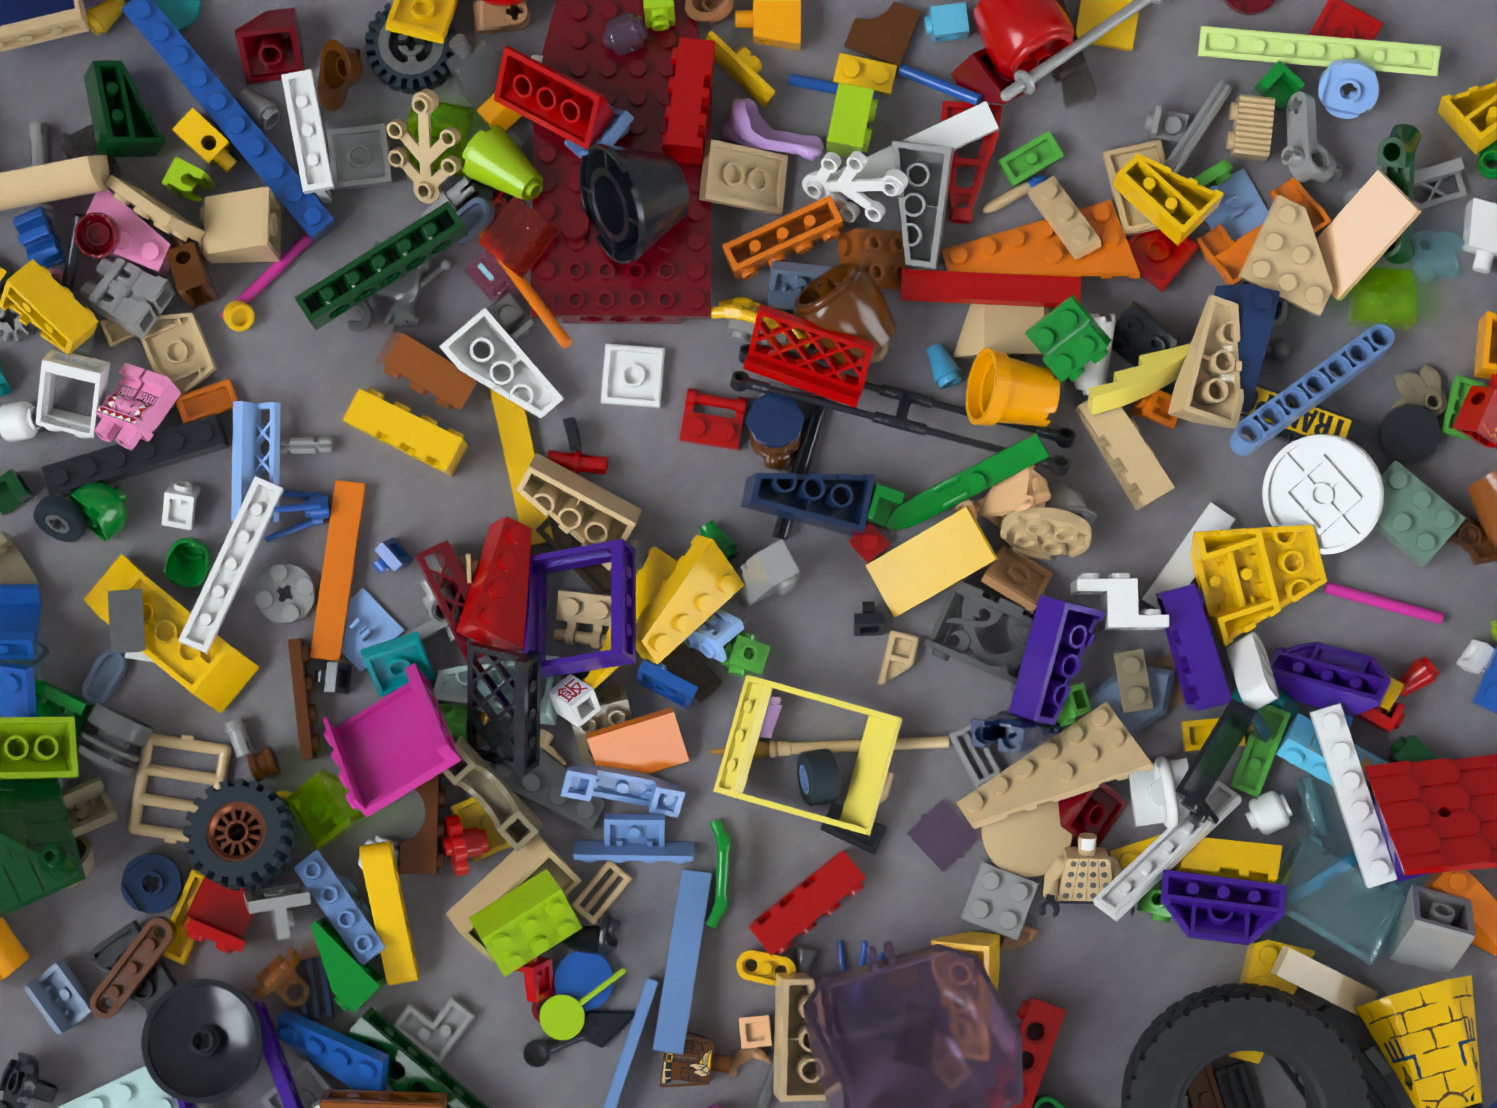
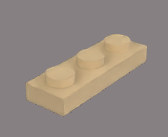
(1064, 218)

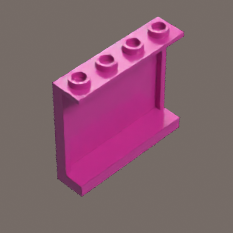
(392, 745)

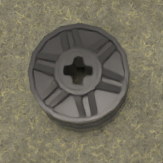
(113, 739)

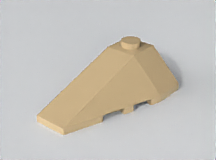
(1210, 374)

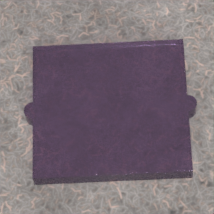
(942, 835)

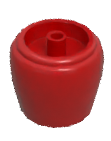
(1022, 32)

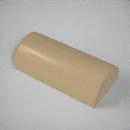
(53, 181)

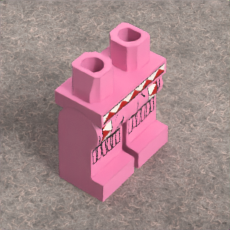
(135, 406)

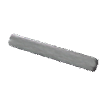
(1198, 126)

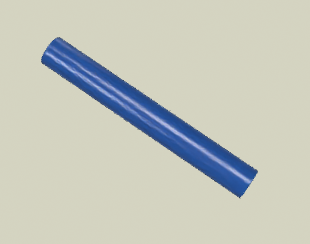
(815, 84)
(940, 84)

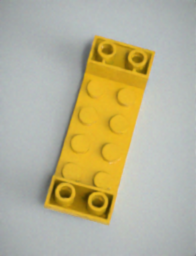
(211, 676)

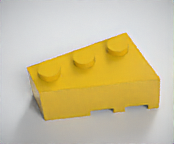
(1165, 197)
(49, 307)
(1233, 860)

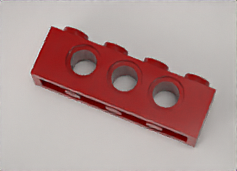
(1051, 1019)

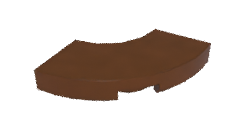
(1474, 541)

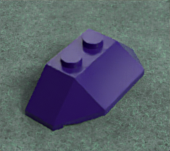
(1330, 676)
(1222, 906)

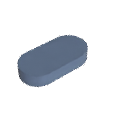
(476, 217)
(104, 677)

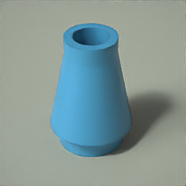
(944, 369)

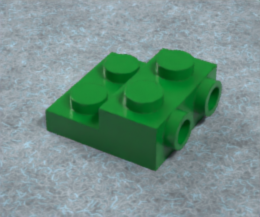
(1069, 339)

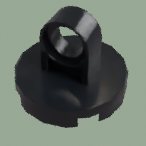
(22, 1083)

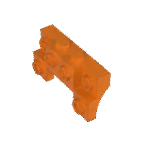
(1230, 255)

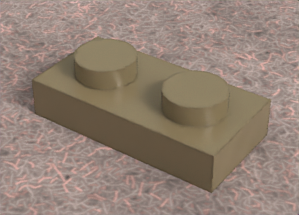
(1133, 681)

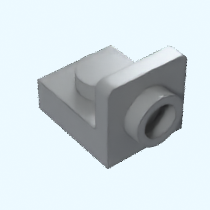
(1166, 125)

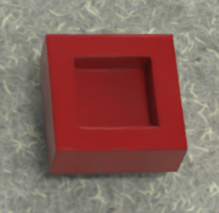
(869, 543)

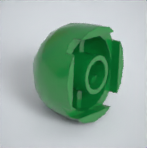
(102, 507)

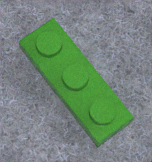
(1259, 755)

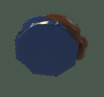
(775, 429)

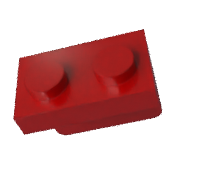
(218, 916)

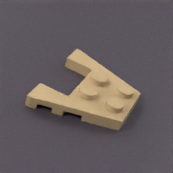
(173, 348)

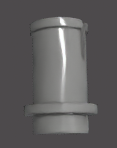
(239, 737)

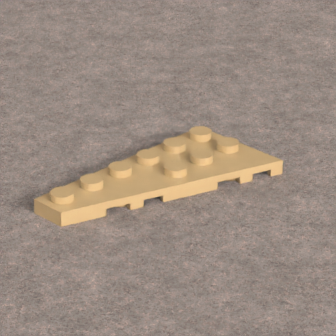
(1066, 765)

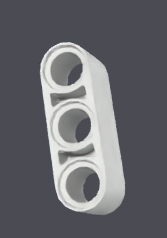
(1252, 671)

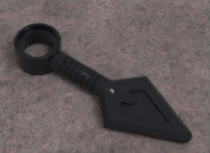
(597, 1030)

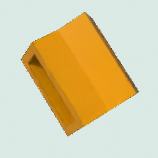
(497, 114)

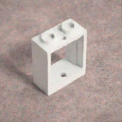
(75, 367)

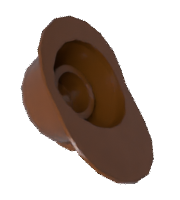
(338, 72)

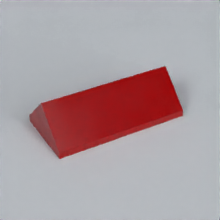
(551, 99)

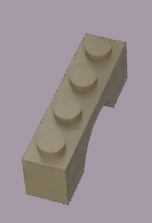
(506, 809)

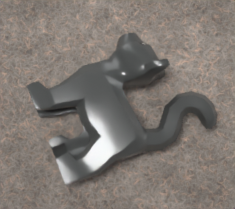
(403, 291)

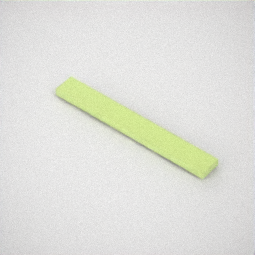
(1317, 50)

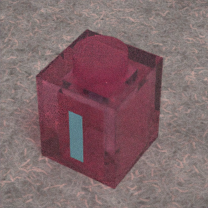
(488, 276)

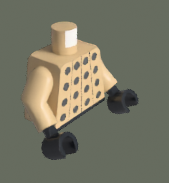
(1079, 874)

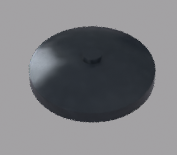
(203, 1041)

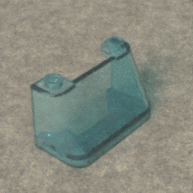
(1334, 899)

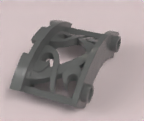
(973, 602)

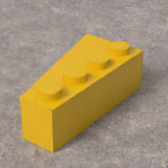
(686, 599)

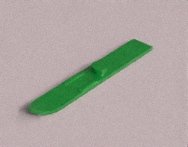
(968, 483)

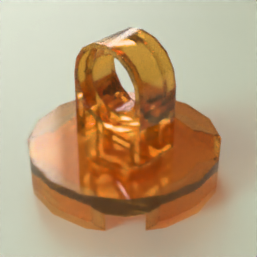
(278, 977)

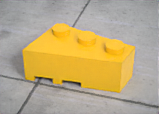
(1472, 115)

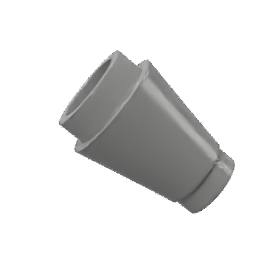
(259, 109)

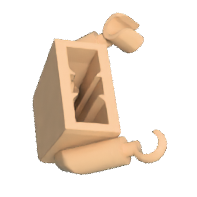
(1013, 494)

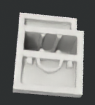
(1120, 602)

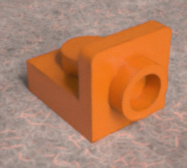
(1155, 408)

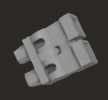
(128, 295)

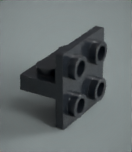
(1140, 334)

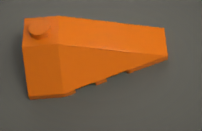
(1483, 904)

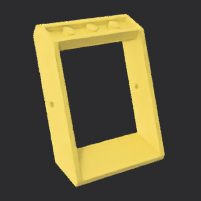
(868, 772)

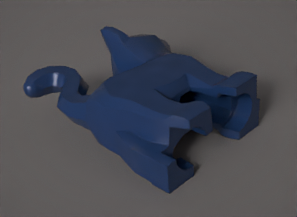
(1010, 732)

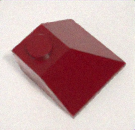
(270, 46)
(983, 77)
(1091, 812)

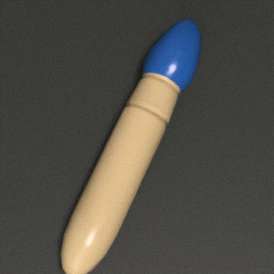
(1013, 194)

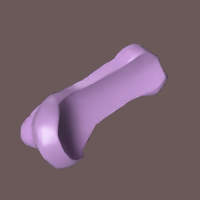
(751, 130)

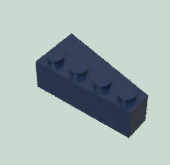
(815, 499)

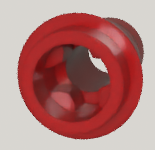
(1418, 675)

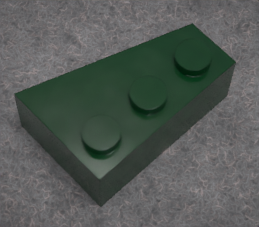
(118, 115)

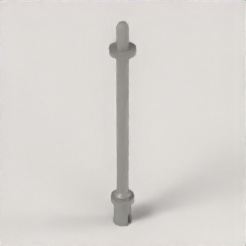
(1025, 81)

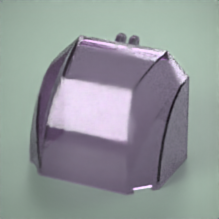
(914, 1033)

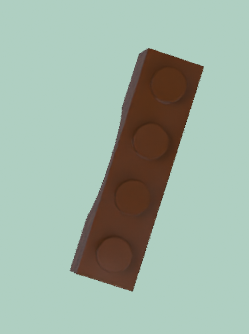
(423, 852)

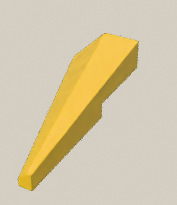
(655, 570)

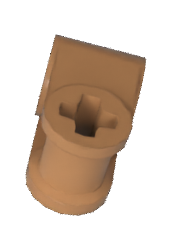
(497, 19)

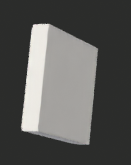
(632, 375)

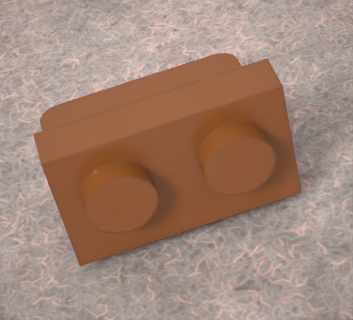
(877, 252)

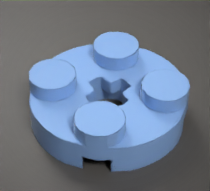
(1343, 72)

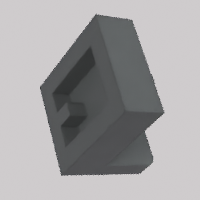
(511, 316)

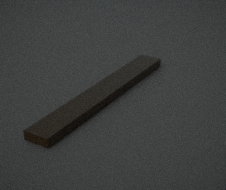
(681, 660)

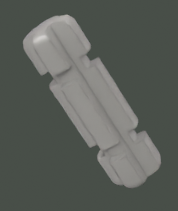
(306, 445)

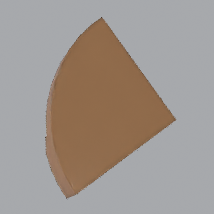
(1027, 935)

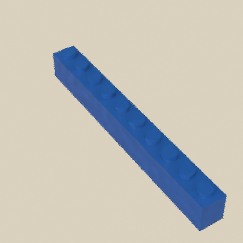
(230, 117)

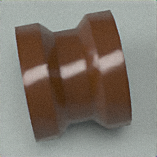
(263, 764)

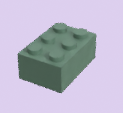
(1414, 515)

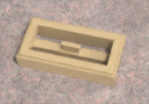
(585, 911)

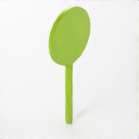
(564, 1016)

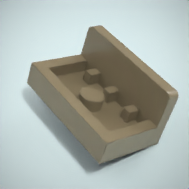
(88, 806)

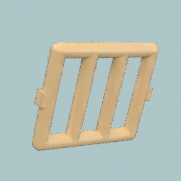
(145, 768)

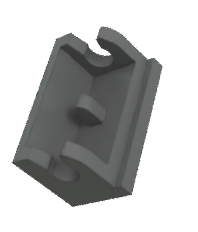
(126, 621)

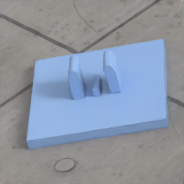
(1240, 207)
(367, 626)

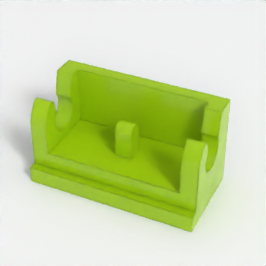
(184, 177)

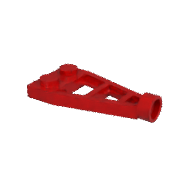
(981, 162)

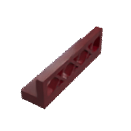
(454, 574)

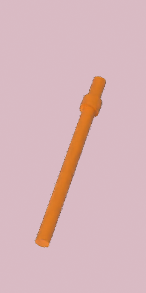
(537, 304)

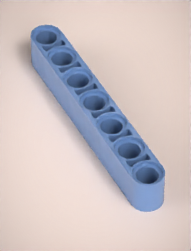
(1303, 398)

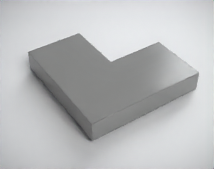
(437, 1035)

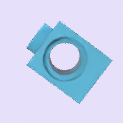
(947, 22)

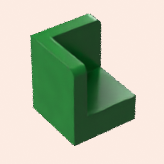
(1279, 84)
(882, 503)

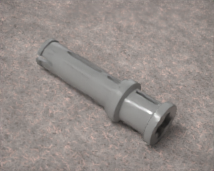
(39, 155)

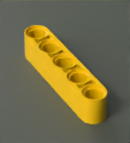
(389, 912)

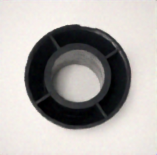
(631, 198)

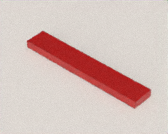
(987, 288)

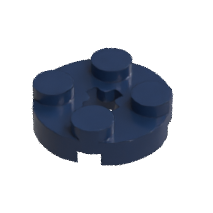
(135, 879)

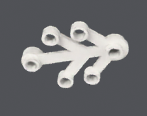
(820, 186)

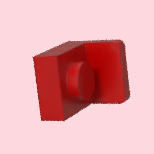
(1382, 722)
(538, 978)

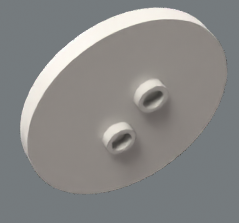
(1326, 485)

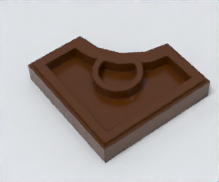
(884, 36)

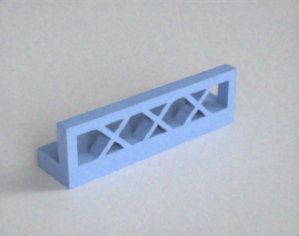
(246, 449)

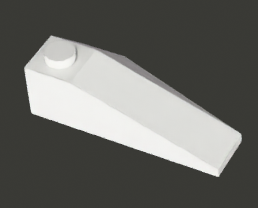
(495, 360)

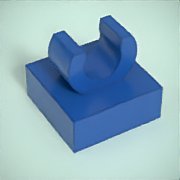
(391, 556)

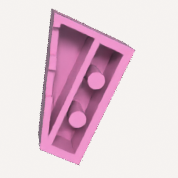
(138, 241)

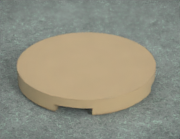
(1046, 533)
(1026, 840)

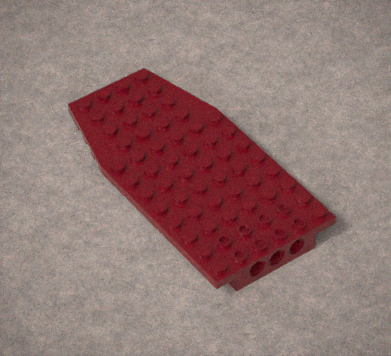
(577, 275)

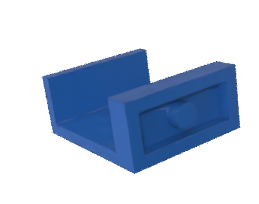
(19, 620)

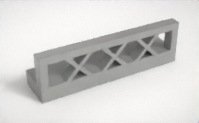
(1428, 175)

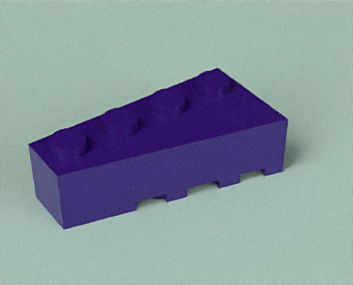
(1193, 648)

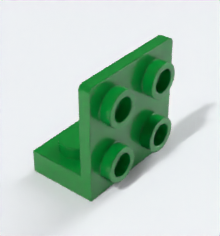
(58, 702)

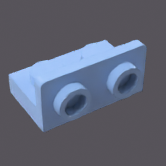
(714, 634)

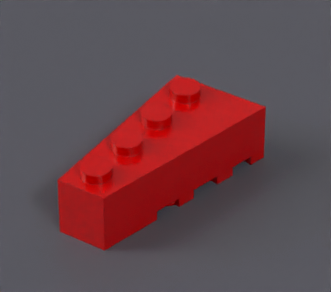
(806, 903)

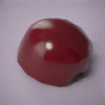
(97, 235)

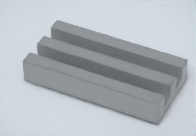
(977, 783)

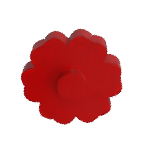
(463, 844)

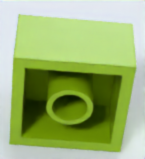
(851, 114)

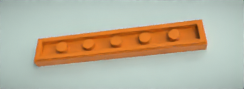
(338, 571)

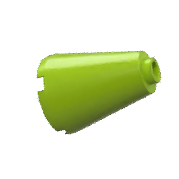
(500, 163)

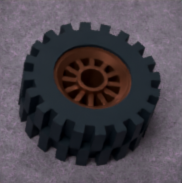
(265, 857)

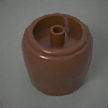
(848, 303)

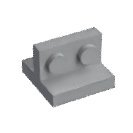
(278, 901)

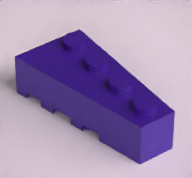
(1052, 657)

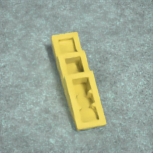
(1131, 384)

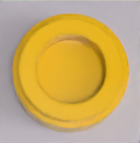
(239, 315)

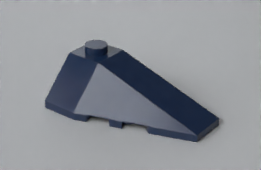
(1256, 317)

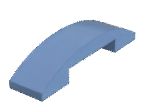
(623, 786)

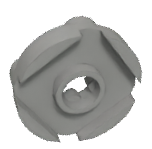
(290, 610)

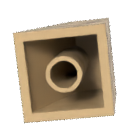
(242, 227)

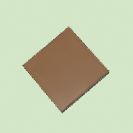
(1017, 577)

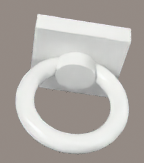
(1155, 795)

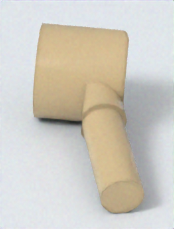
(545, 739)

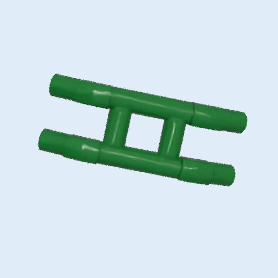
(722, 874)

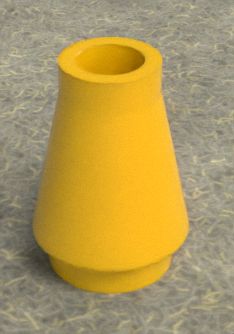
(103, 16)

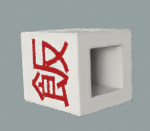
(574, 700)

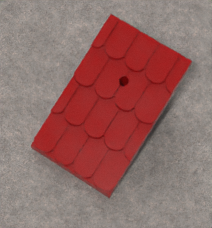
(1437, 814)

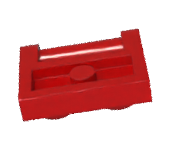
(712, 429)

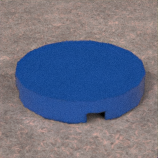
(581, 974)

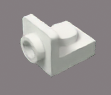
(180, 505)

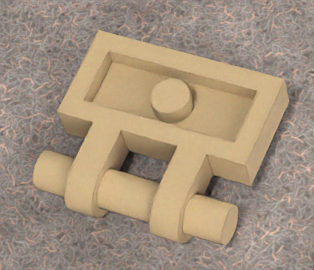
(583, 608)

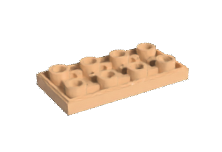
(1364, 232)

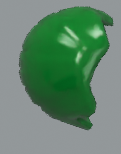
(188, 562)

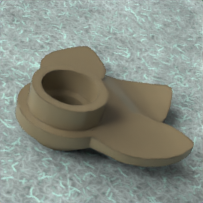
(1418, 388)

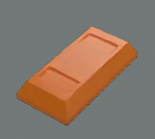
(206, 401)

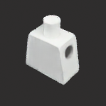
(1481, 233)

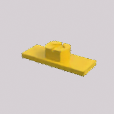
(743, 69)

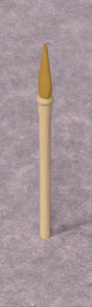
(785, 748)

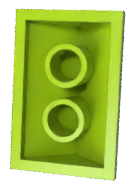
(38, 748)

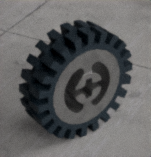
(411, 74)

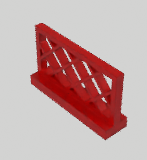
(804, 371)

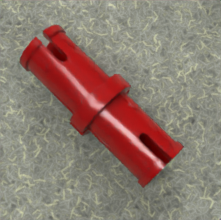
(580, 462)

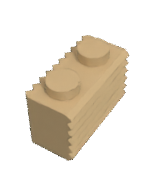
(1251, 127)

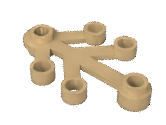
(423, 150)

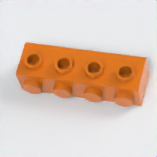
(783, 237)

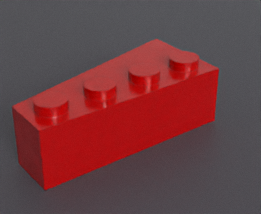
(690, 100)
(499, 588)

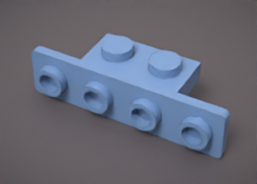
(634, 839)
(342, 906)

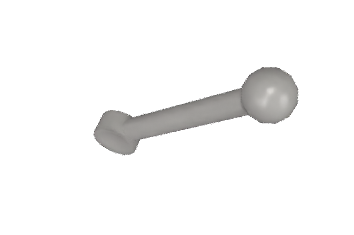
(446, 264)

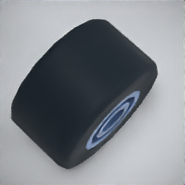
(818, 777)

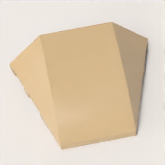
(1000, 329)

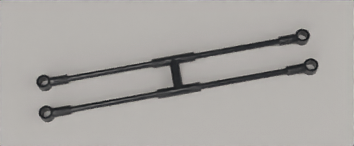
(1063, 437)

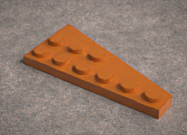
(1039, 251)

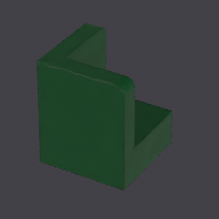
(13, 491)

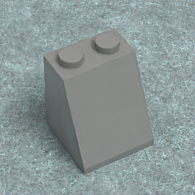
(1432, 930)

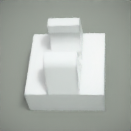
(1476, 657)

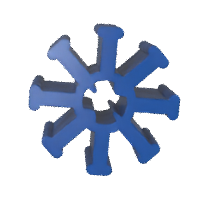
(39, 238)

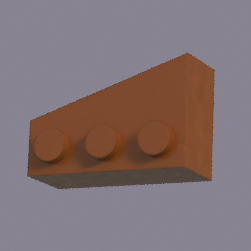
(425, 371)

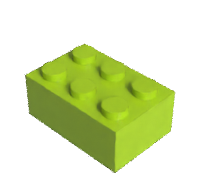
(525, 922)

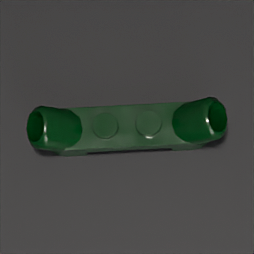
(1397, 160)

